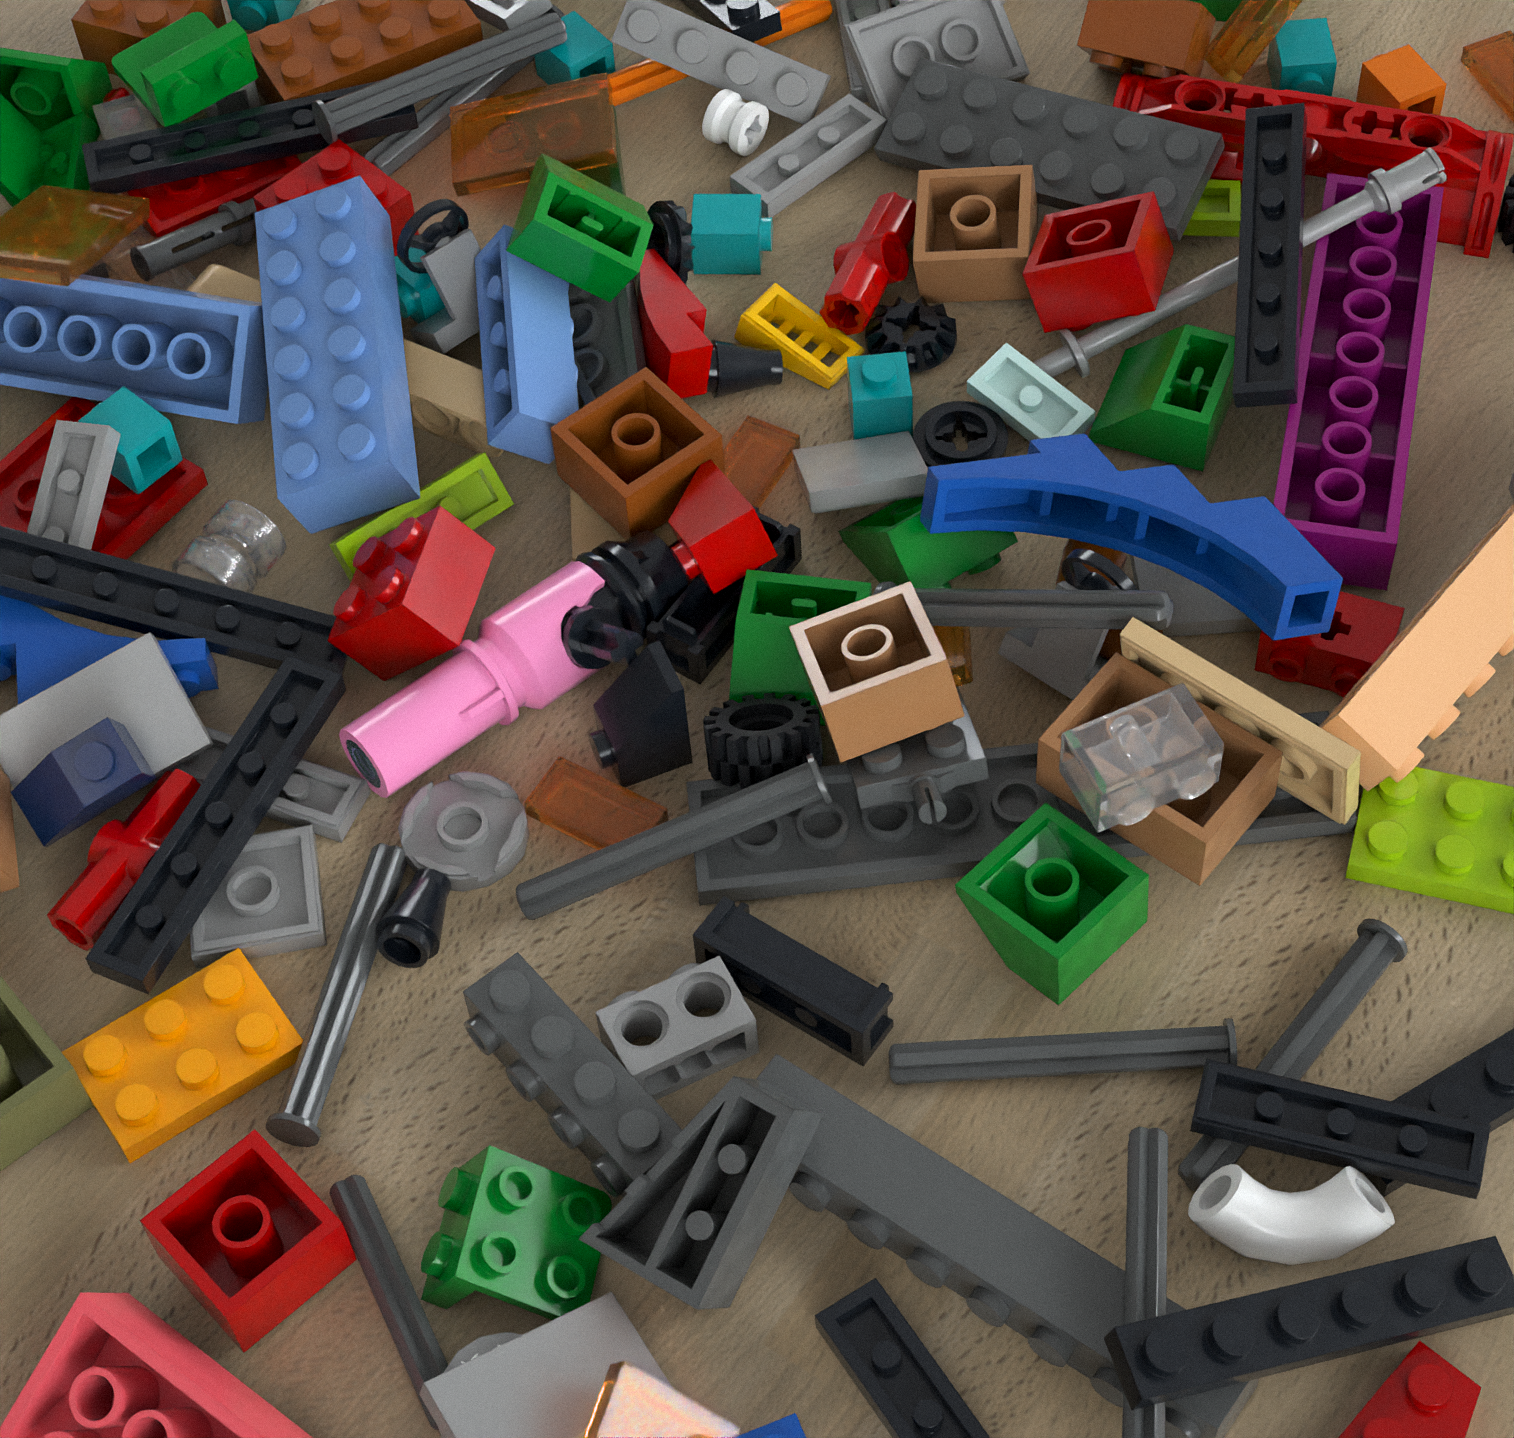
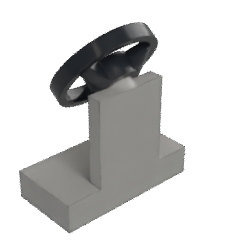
(451, 266)
(1067, 656)

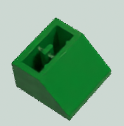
(580, 230)
(1169, 397)
(763, 644)

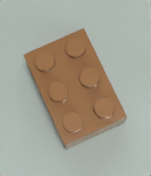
(1183, 833)

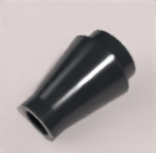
(742, 368)
(414, 923)

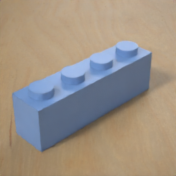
(524, 350)

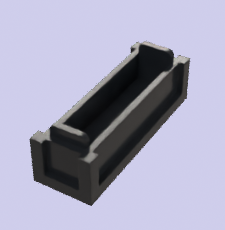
(702, 624)
(796, 981)

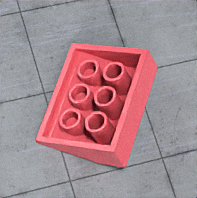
(135, 1376)

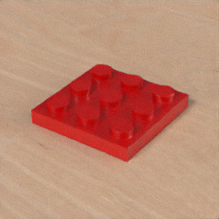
(125, 517)

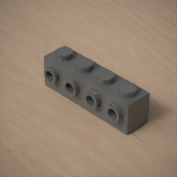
(568, 1073)

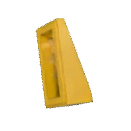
(794, 316)

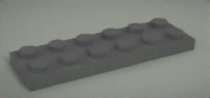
(1076, 146)

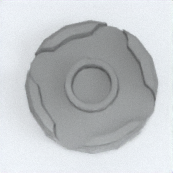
(465, 829)

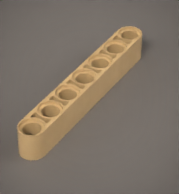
(442, 390)

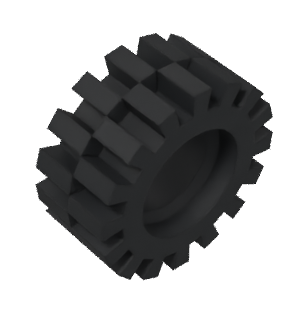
(761, 738)

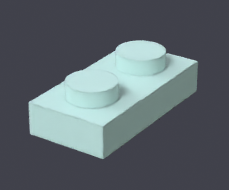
(1028, 397)

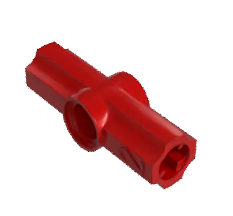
(870, 264)
(119, 858)

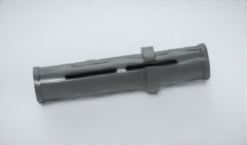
(158, 258)

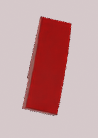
(672, 328)

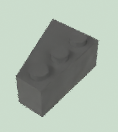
(711, 1195)

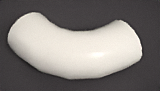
(1290, 1225)

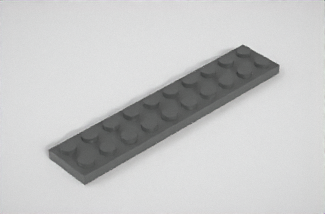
(887, 844)

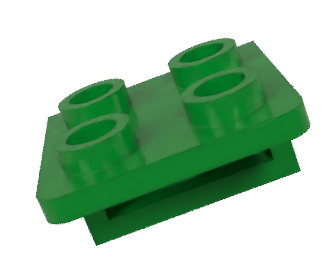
(186, 67)
(41, 158)
(514, 1236)

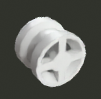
(735, 122)

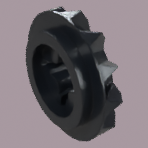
(672, 236)
(927, 347)
(979, 425)

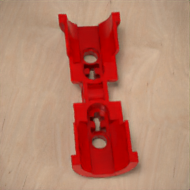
(1345, 141)

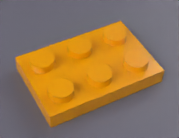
(184, 1054)

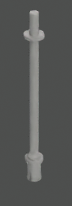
(1381, 193)

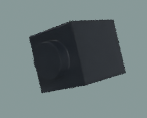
(642, 720)

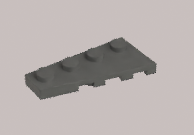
(605, 340)

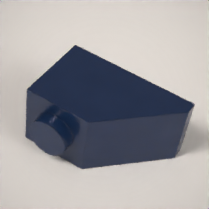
(82, 780)

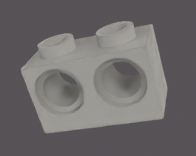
(685, 1044)

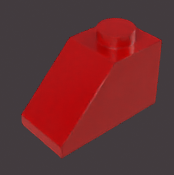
(717, 531)

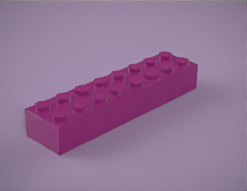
(1359, 383)

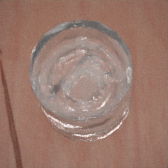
(234, 548)

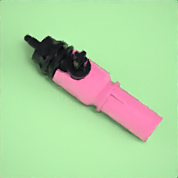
(522, 657)

